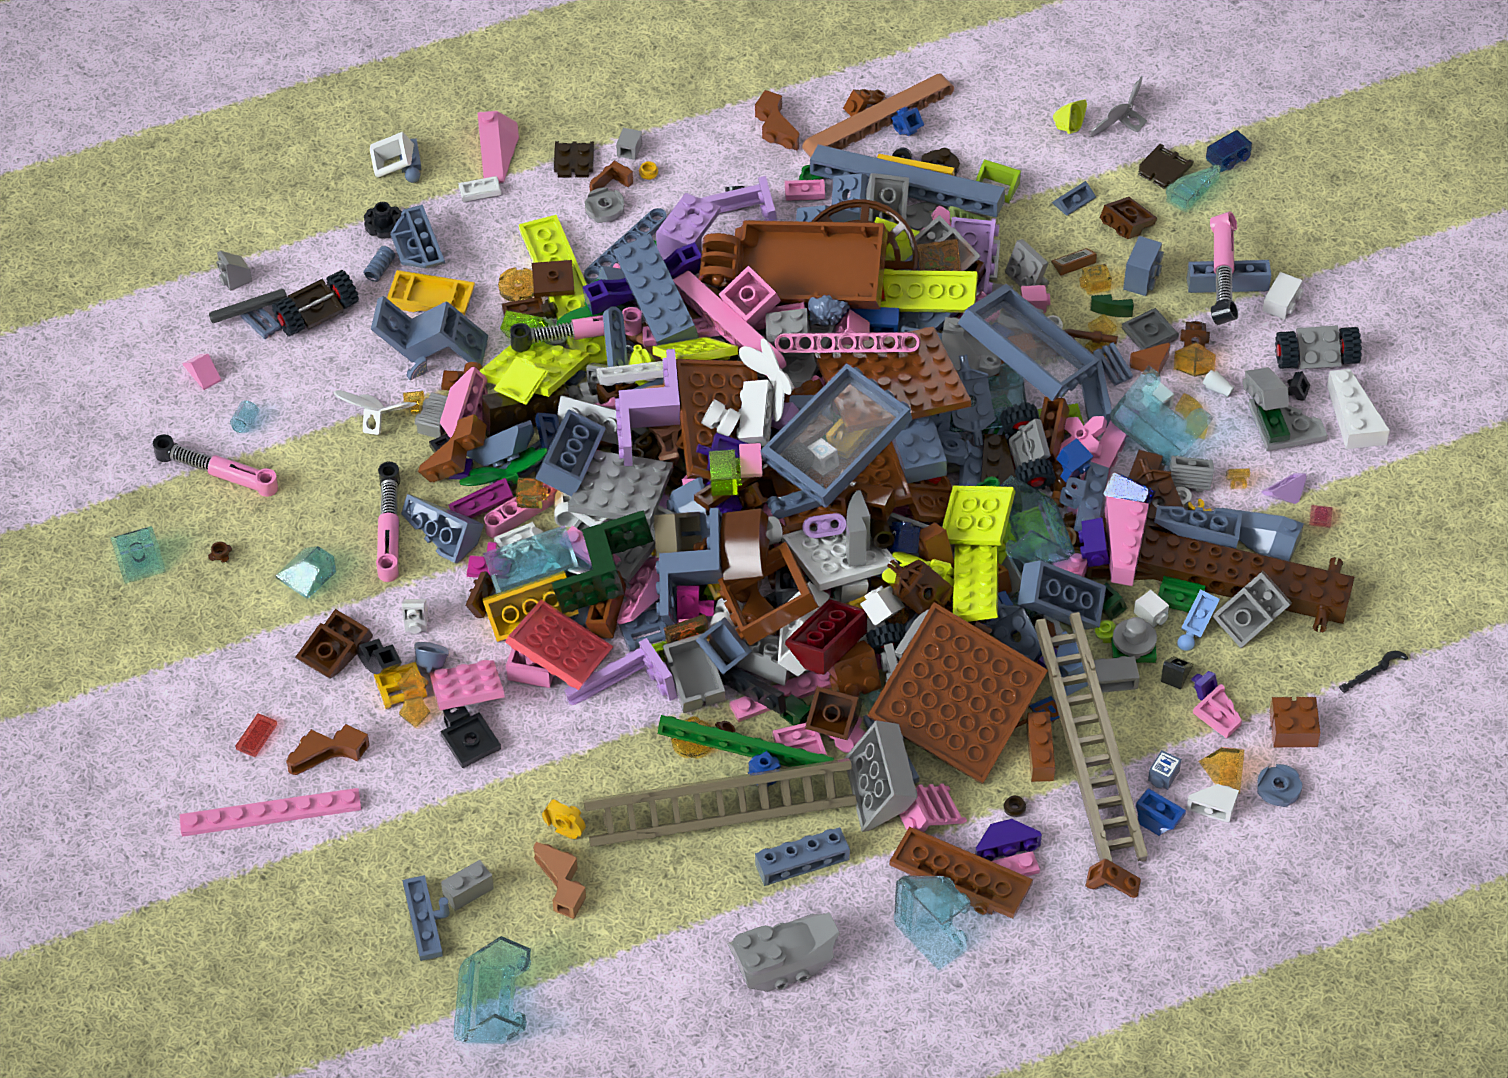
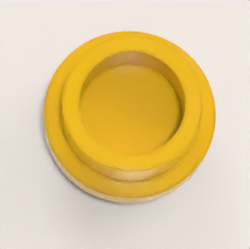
(648, 170)

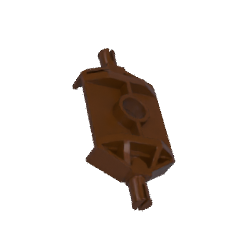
(1165, 490)
(912, 582)

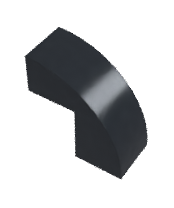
(378, 658)

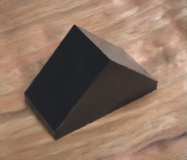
(1175, 672)

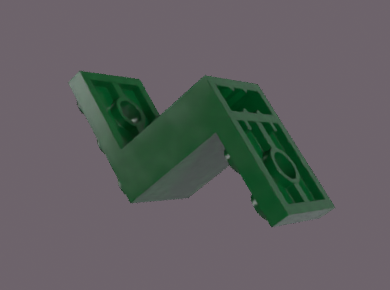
(604, 580)

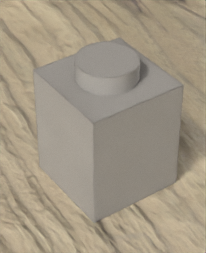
(629, 143)

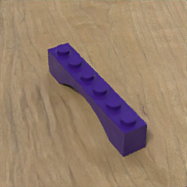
(611, 293)

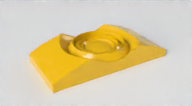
(423, 292)

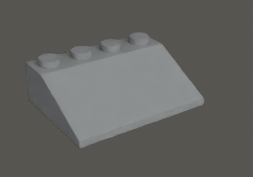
(880, 775)

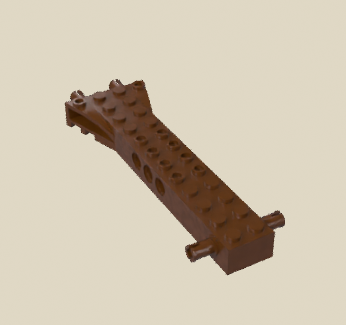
(1228, 570)

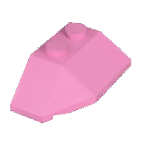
(464, 399)

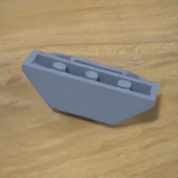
(416, 240)
(503, 445)

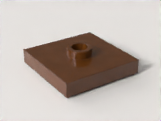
(553, 278)

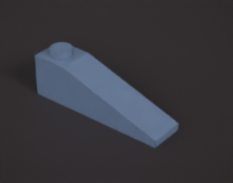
(682, 501)
(1214, 527)
(1270, 534)

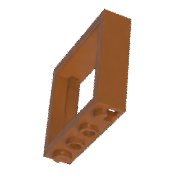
(779, 617)

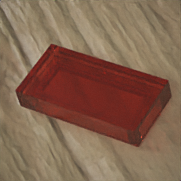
(256, 735)

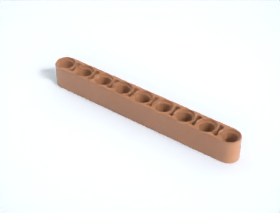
(879, 115)

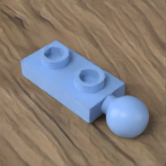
(1197, 619)

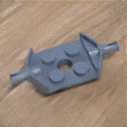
(981, 415)
(1011, 619)

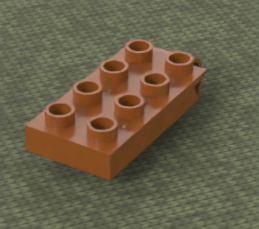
(802, 259)

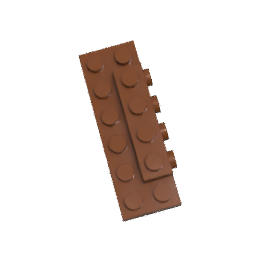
(984, 882)

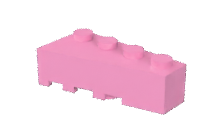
(1125, 533)

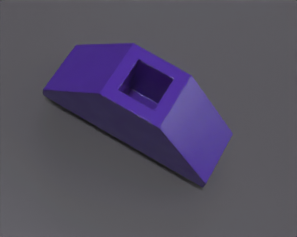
(1007, 839)

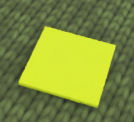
(521, 380)

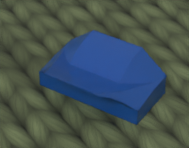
(1158, 813)

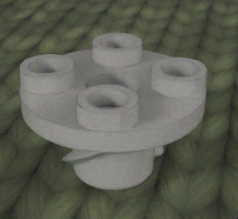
(1134, 637)

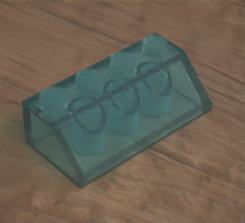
(531, 559)

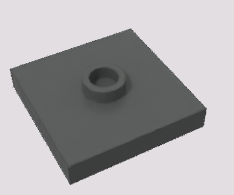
(1150, 330)

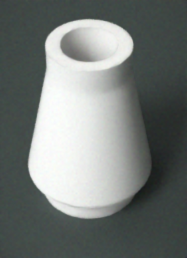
(1216, 382)

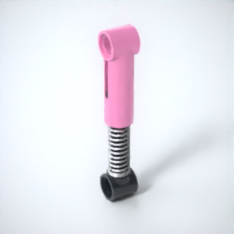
(1223, 229)
(523, 336)
(261, 480)
(388, 523)

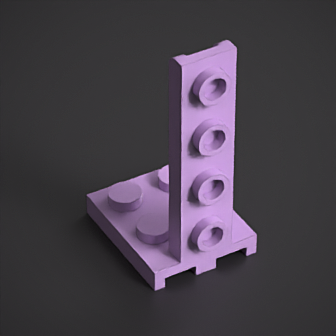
(746, 197)
(622, 668)

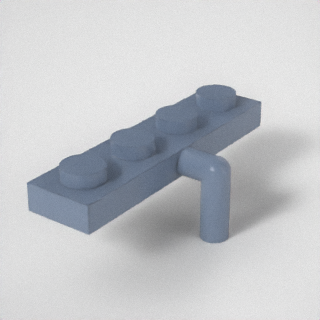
(424, 917)

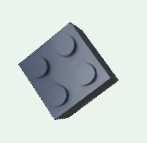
(1143, 266)

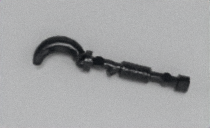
(1383, 664)

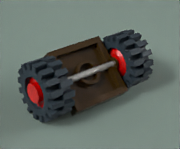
(315, 303)

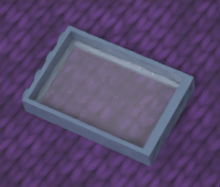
(1029, 342)
(836, 435)

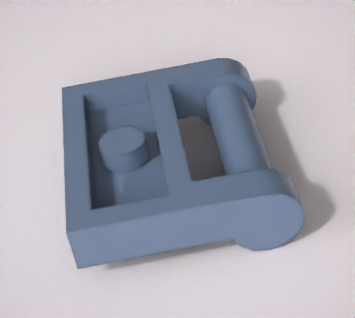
(643, 624)

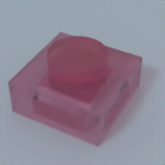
(1320, 516)

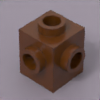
(1192, 330)

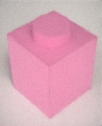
(1036, 296)

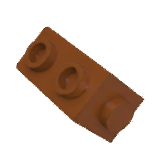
(860, 99)
(614, 171)

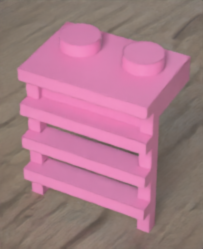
(923, 814)

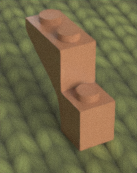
(560, 869)

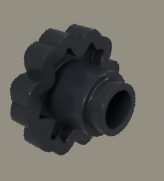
(381, 219)

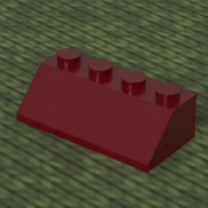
(827, 635)

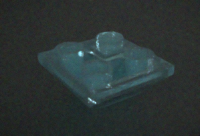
(308, 571)

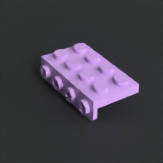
(981, 237)

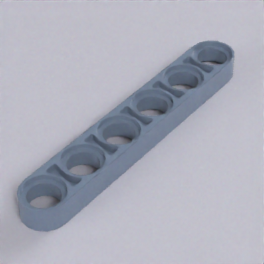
(633, 233)

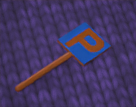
(1045, 705)

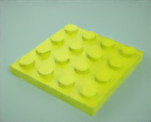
(559, 361)

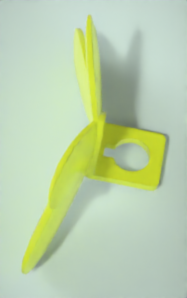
(942, 568)

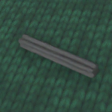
(247, 306)

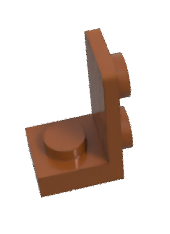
(1113, 875)

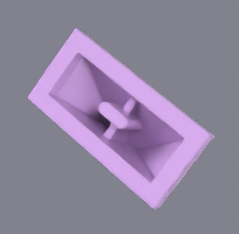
(1287, 489)

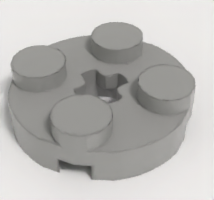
(604, 213)

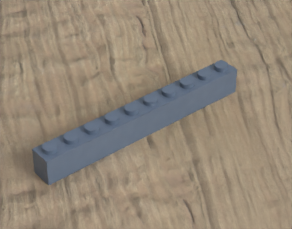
(923, 183)

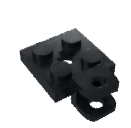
(460, 727)

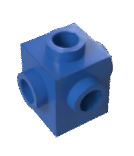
(907, 121)
(764, 763)

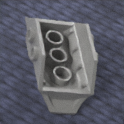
(785, 953)

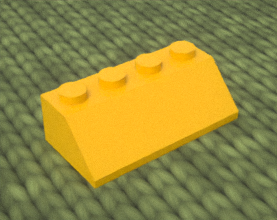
(512, 606)

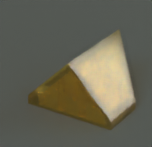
(1194, 360)
(1225, 766)

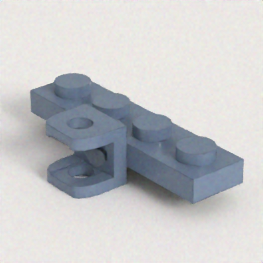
(1088, 495)

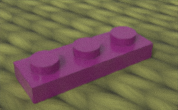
(483, 499)

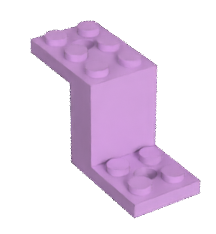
(681, 229)
(648, 407)

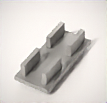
(599, 414)

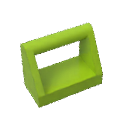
(1001, 174)

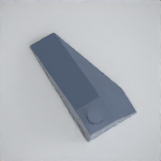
(448, 530)

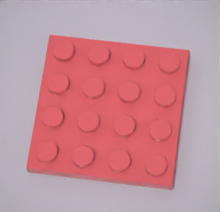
(559, 644)

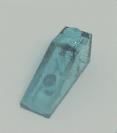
(1190, 188)

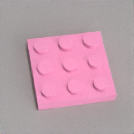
(466, 684)

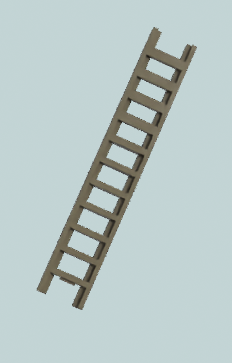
(1074, 743)
(717, 785)

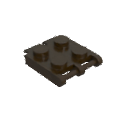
(573, 158)
(1163, 168)

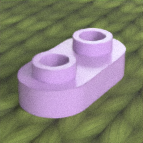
(823, 525)

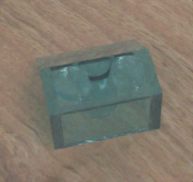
(138, 554)

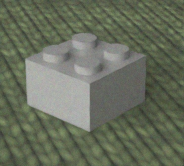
(788, 322)

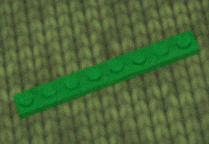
(736, 742)

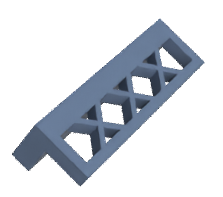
(1096, 393)

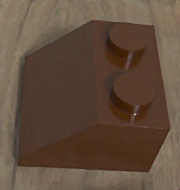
(833, 713)

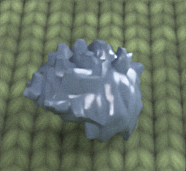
(826, 310)

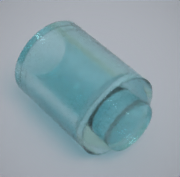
(244, 416)

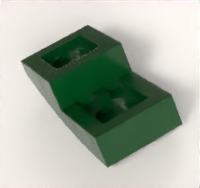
(1116, 308)

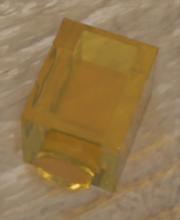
(1095, 279)
(530, 493)

